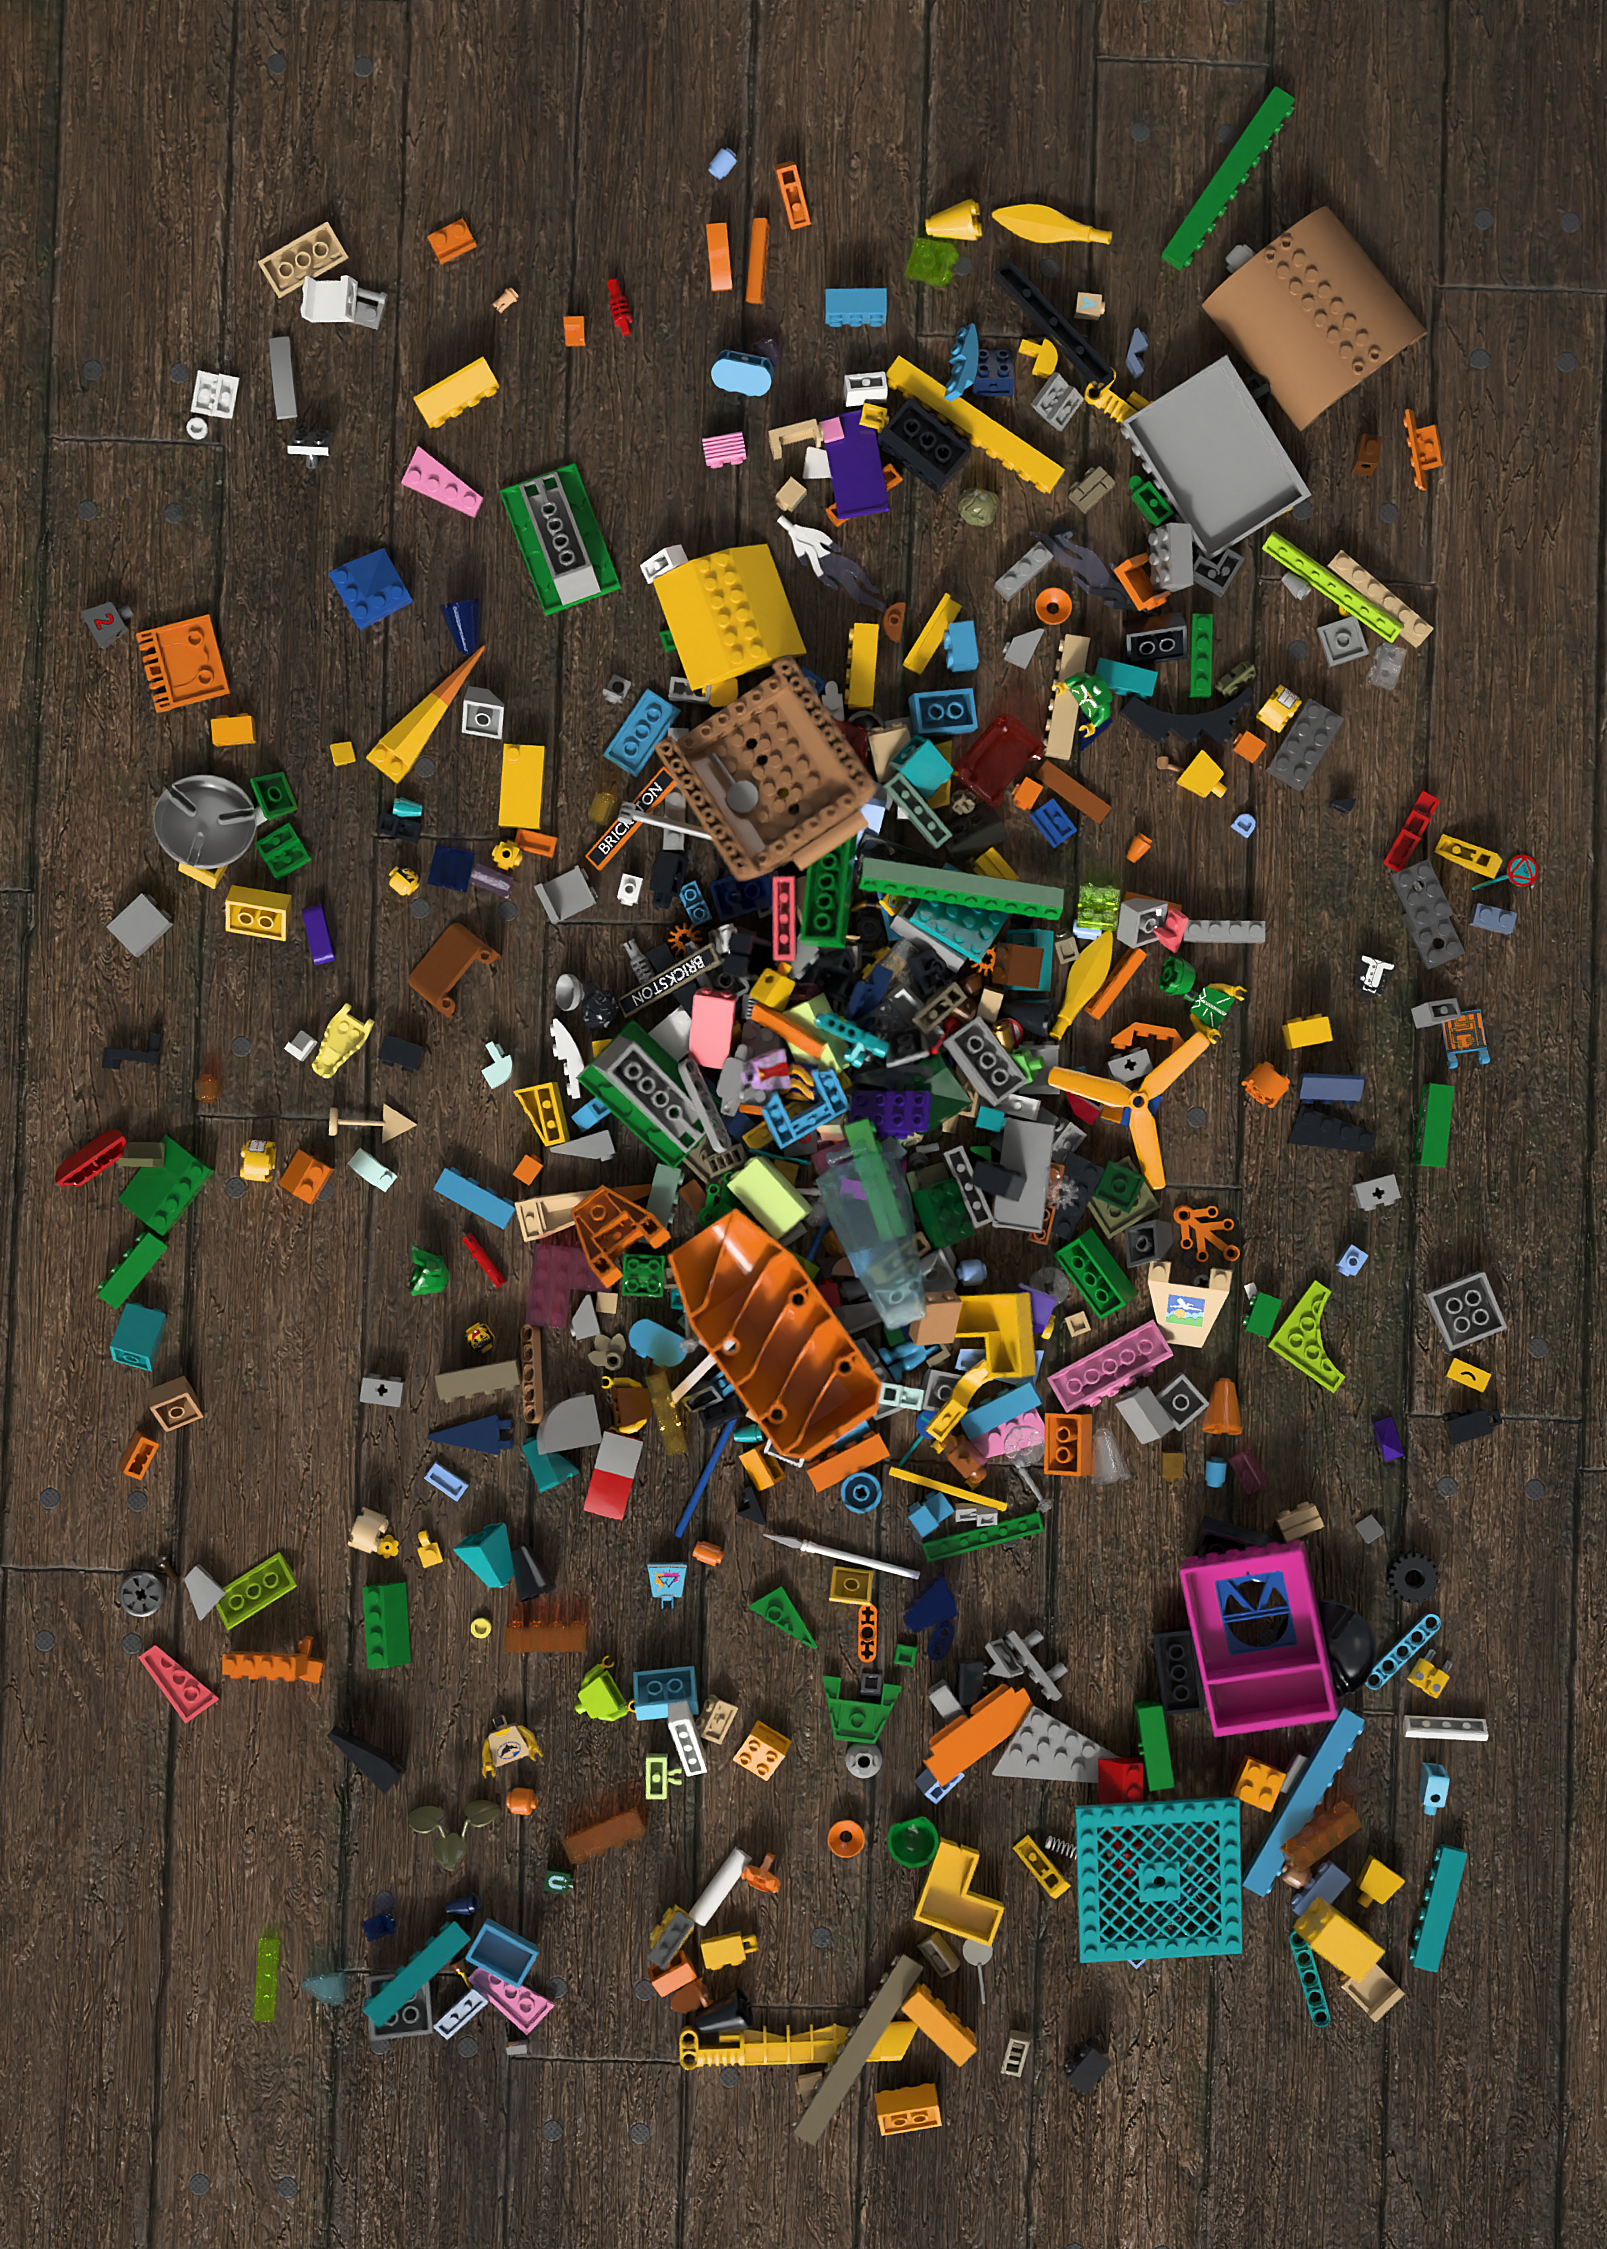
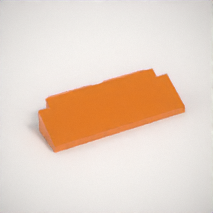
(972, 1737)

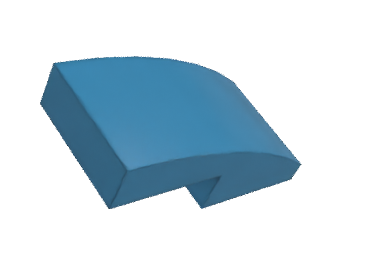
(694, 903)

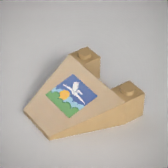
(1183, 1310)

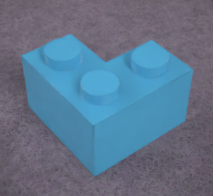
(930, 1512)

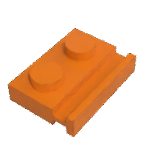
(451, 241)

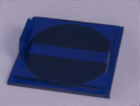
(451, 868)

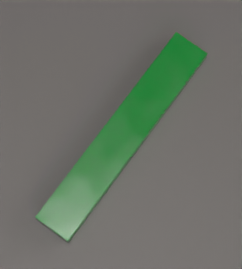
(983, 1537)

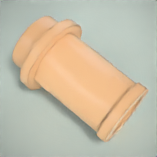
(505, 300)

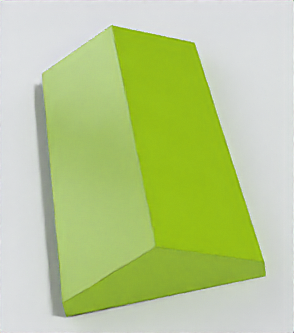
(255, 1590)

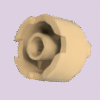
(368, 1530)

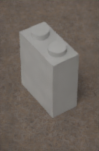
(140, 924)
(1144, 1414)

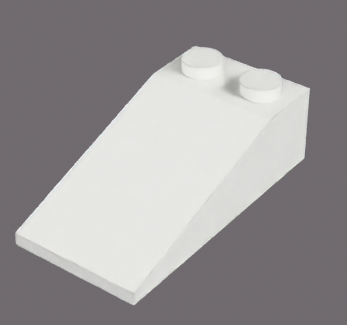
(674, 1034)

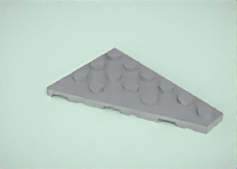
(1050, 1751)

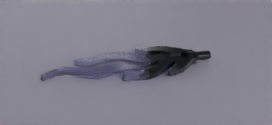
(1094, 571)

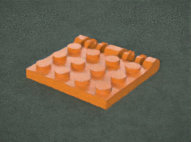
(187, 662)

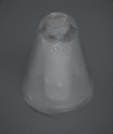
(1107, 1459)

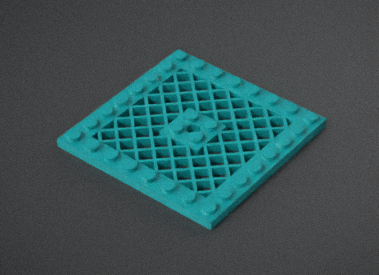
(1146, 1814)

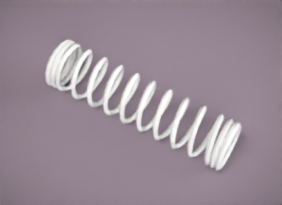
(1049, 1842)

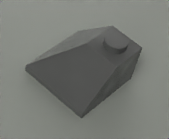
(1147, 1242)

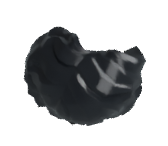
(600, 1010)

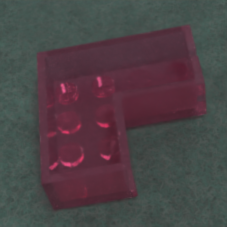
(553, 1277)

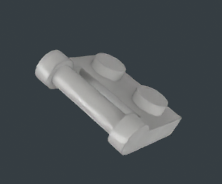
(367, 314)

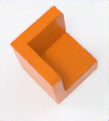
(574, 331)

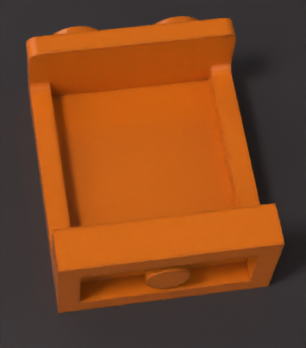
(1138, 583)

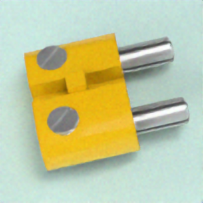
(1428, 1677)

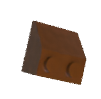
(1018, 965)

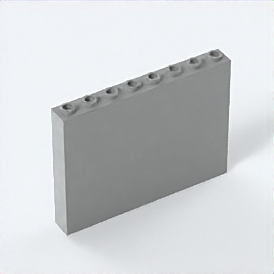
(1215, 458)

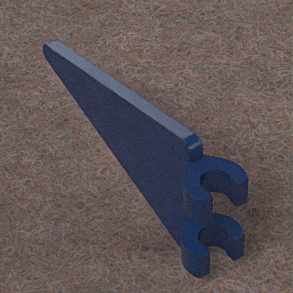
(477, 1435)

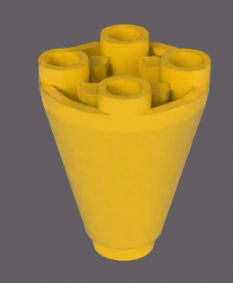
(956, 222)

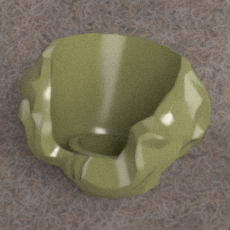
(978, 506)

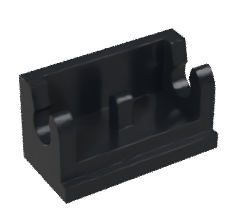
(721, 1412)

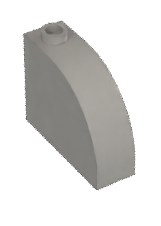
(569, 1425)

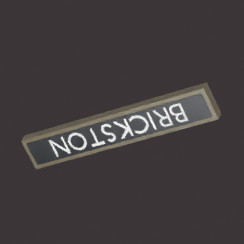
(669, 980)

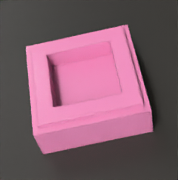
(832, 430)

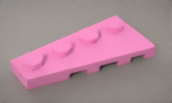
(437, 482)
(992, 1442)
(520, 2005)

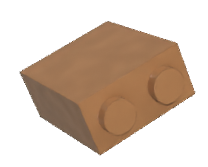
(941, 1319)

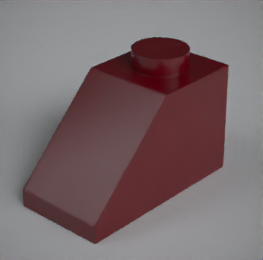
(1084, 1107)

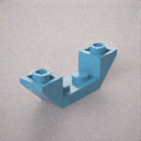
(590, 1114)

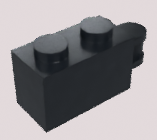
(667, 878)
(1470, 1424)

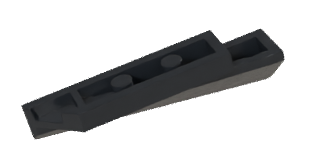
(663, 959)

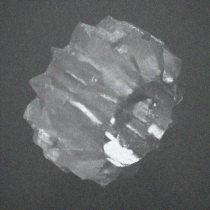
(1066, 1187)

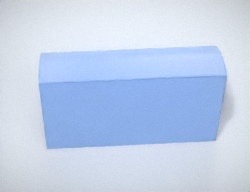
(932, 1788)

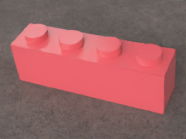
(784, 918)

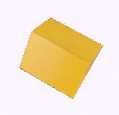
(851, 1585)

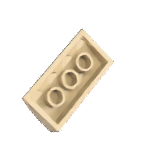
(303, 257)

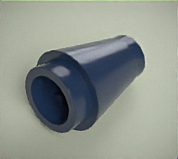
(462, 1906)

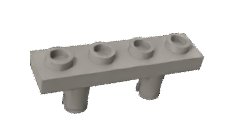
(1037, 1674)

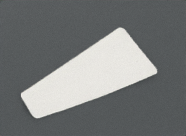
(816, 464)

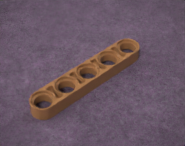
(536, 1382)

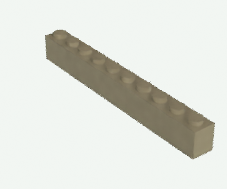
(857, 2048)

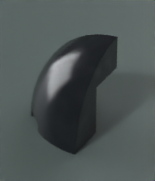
(833, 975)

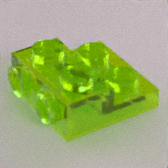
(931, 262)
(1098, 907)

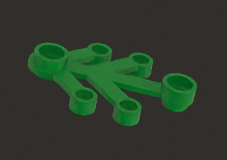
(725, 1196)

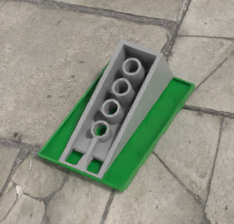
(560, 539)
(646, 1093)

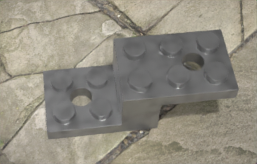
(1427, 914)

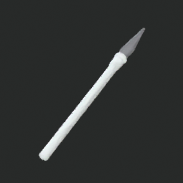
(794, 1542)

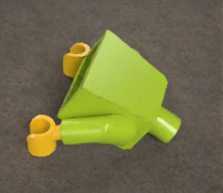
(601, 1695)

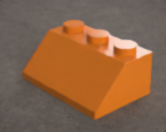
(1068, 1444)

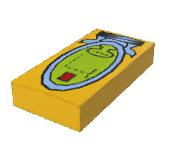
(892, 903)

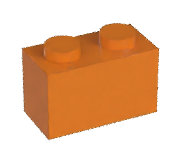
(676, 1974)

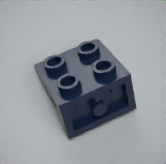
(994, 373)

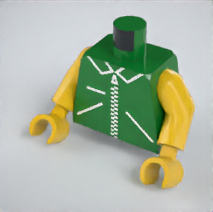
(1211, 1007)

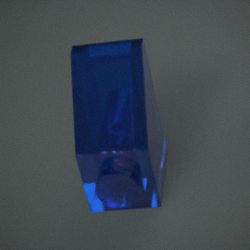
(1084, 742)

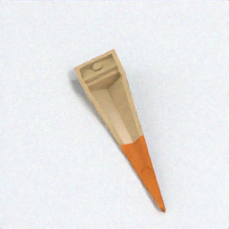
(552, 1213)

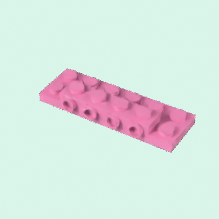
(1110, 1368)

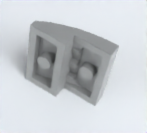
(1057, 401)

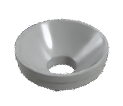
(569, 992)
(863, 1749)

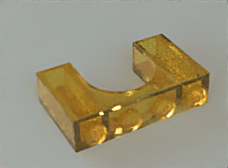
(666, 1413)

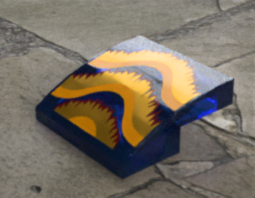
(802, 1083)

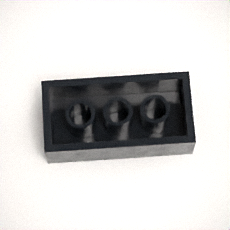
(1177, 1671)

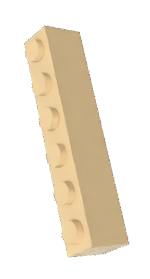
(1351, 573)
(1065, 707)

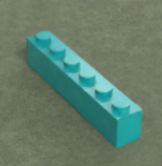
(1437, 1908)
(415, 1974)

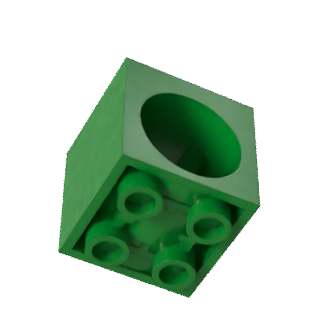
(643, 1275)

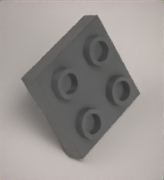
(311, 444)

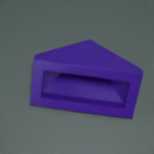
(1388, 1438)

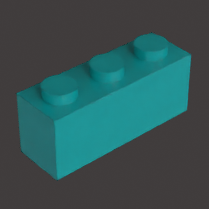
(1127, 678)

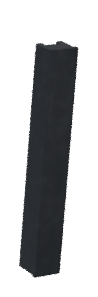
(1054, 325)

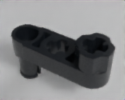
(113, 1057)

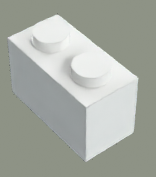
(865, 388)

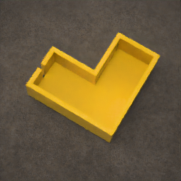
(1007, 1331)
(949, 1903)

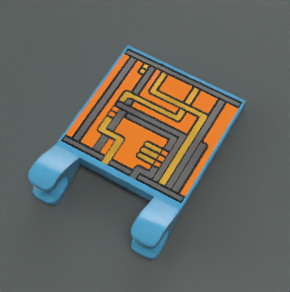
(1463, 1036)

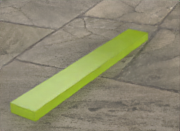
(1332, 587)

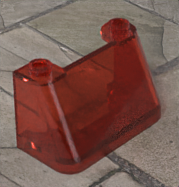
(997, 758)

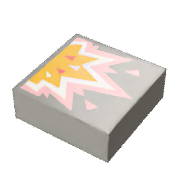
(517, 2047)

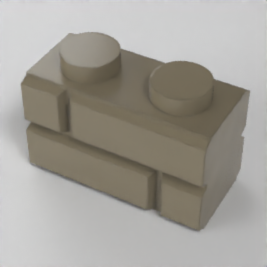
(1091, 489)

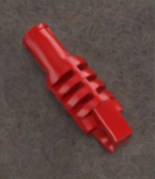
(619, 307)

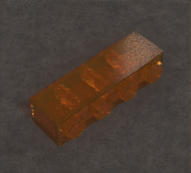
(545, 1638)
(603, 1835)
(1320, 1836)

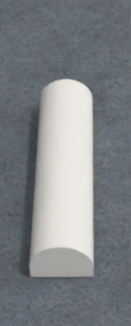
(1445, 1728)
(719, 1886)

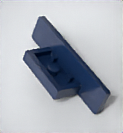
(868, 995)

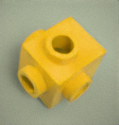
(514, 858)

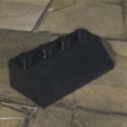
(1223, 1536)

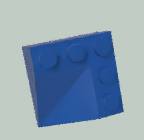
(370, 588)

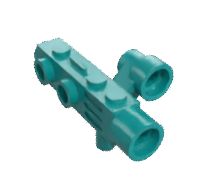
(849, 1032)

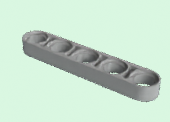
(698, 1098)

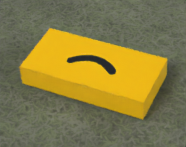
(1468, 1375)

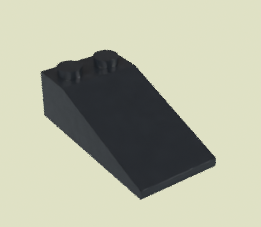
(374, 1762)

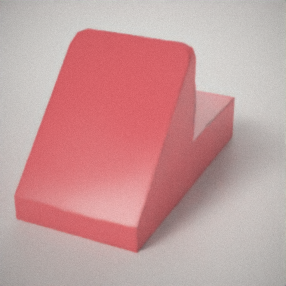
(1173, 930)

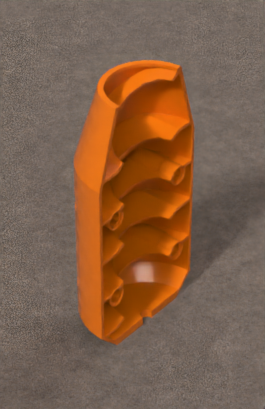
(786, 1353)

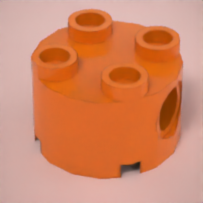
(1266, 1084)

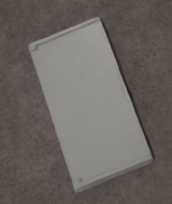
(1028, 1150)

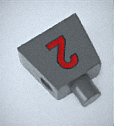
(107, 622)
(804, 1145)

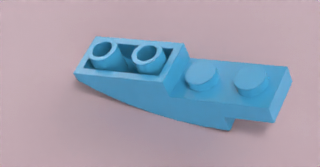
(965, 362)

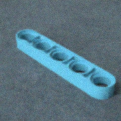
(1411, 1646)

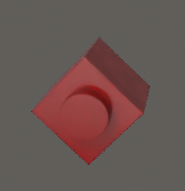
(830, 1293)

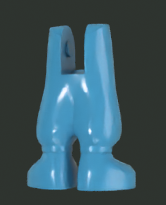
(910, 1354)

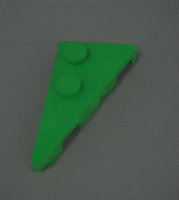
(779, 1610)

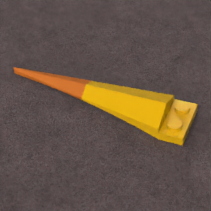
(405, 741)

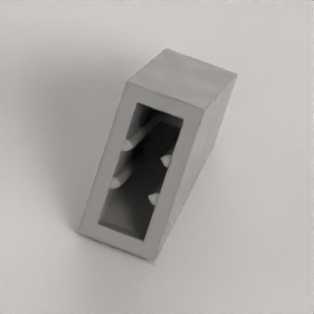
(945, 1701)

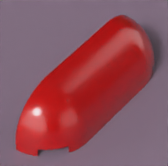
(91, 1159)

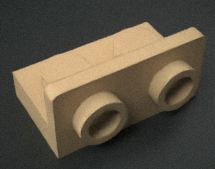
(715, 1719)

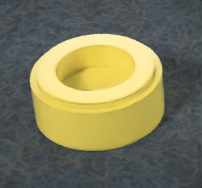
(481, 1627)

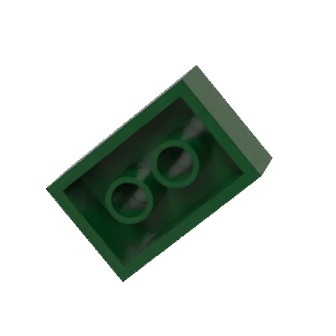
(943, 1213)

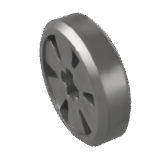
(130, 1598)

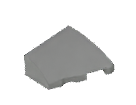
(203, 1591)

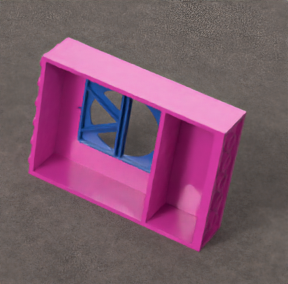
(1259, 1685)

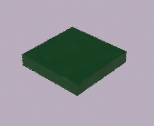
(1119, 1187)

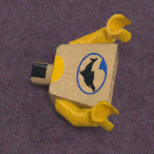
(507, 1744)

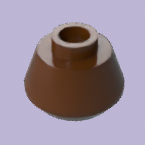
(971, 985)

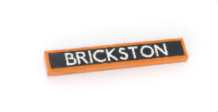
(620, 832)

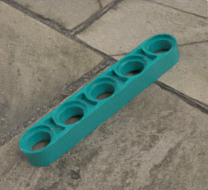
(1315, 1985)

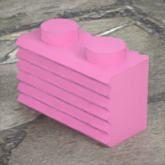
(724, 449)

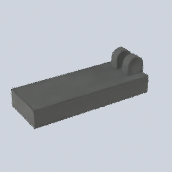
(671, 1939)

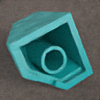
(548, 1468)
(488, 1555)

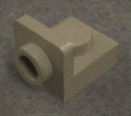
(1065, 946)

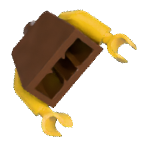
(630, 1404)

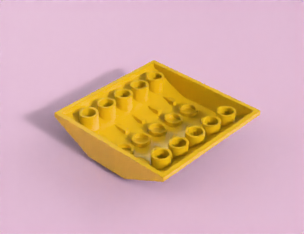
(728, 614)

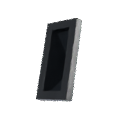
(701, 1396)

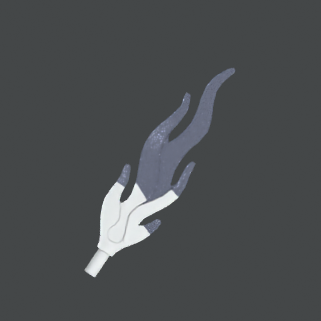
(824, 562)

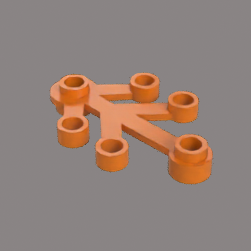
(1203, 1231)

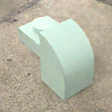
(502, 1068)
(372, 1170)
(901, 1396)

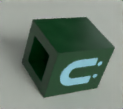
(558, 1880)

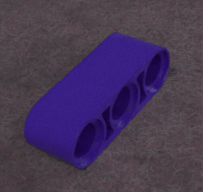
(318, 934)

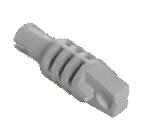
(639, 962)

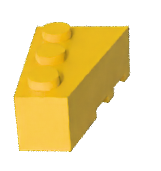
(546, 1112)

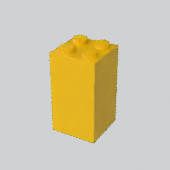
(1338, 1939)

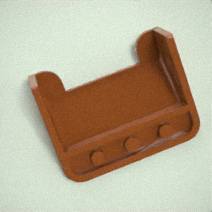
(446, 965)

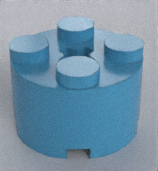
(866, 1501)

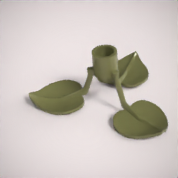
(452, 1847)

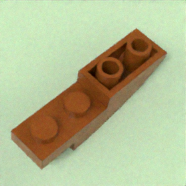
(1042, 1238)

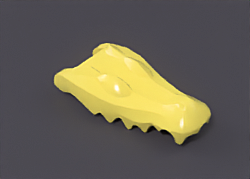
(341, 1040)

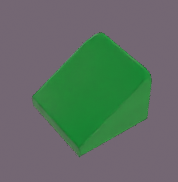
(982, 1151)

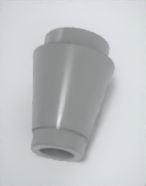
(1296, 585)

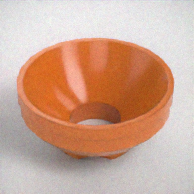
(1056, 596)
(849, 1848)

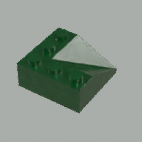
(945, 1087)

